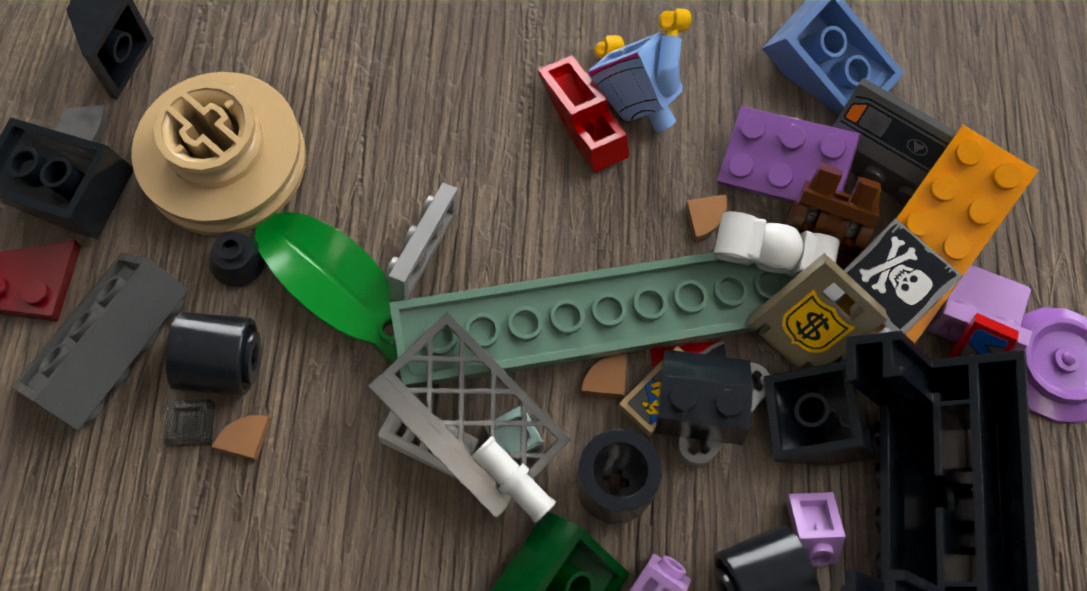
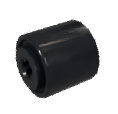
(213, 353)
(638, 466)
(766, 564)

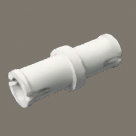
(513, 479)

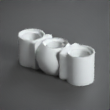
(770, 245)

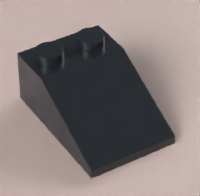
(60, 177)

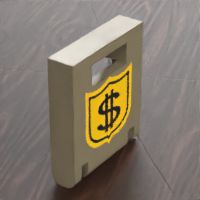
(808, 324)

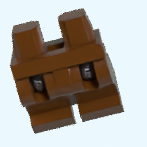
(836, 213)

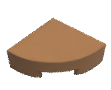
(705, 215)
(606, 378)
(243, 437)

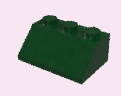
(561, 558)

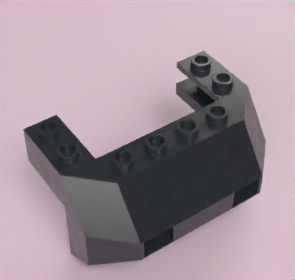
(930, 501)

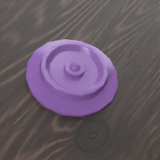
(1057, 364)

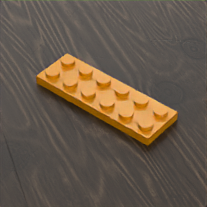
(961, 206)

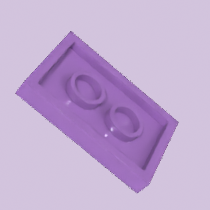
(778, 153)

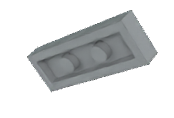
(421, 242)

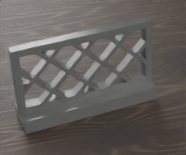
(438, 438)

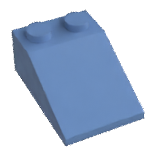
(830, 52)

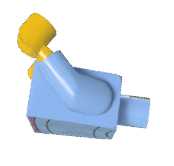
(644, 74)

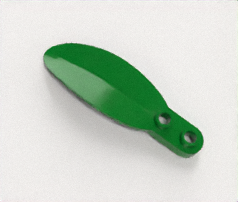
(329, 277)

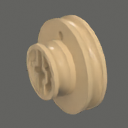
(227, 187)

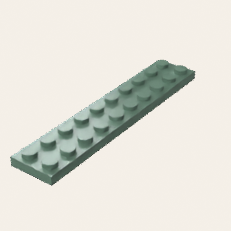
(585, 315)

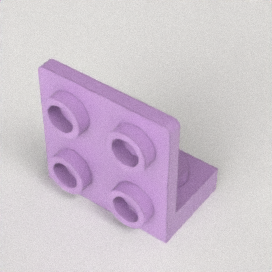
(987, 295)

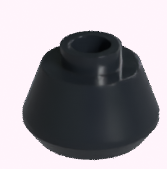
(236, 259)

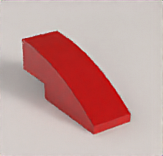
(584, 113)

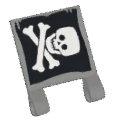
(900, 276)

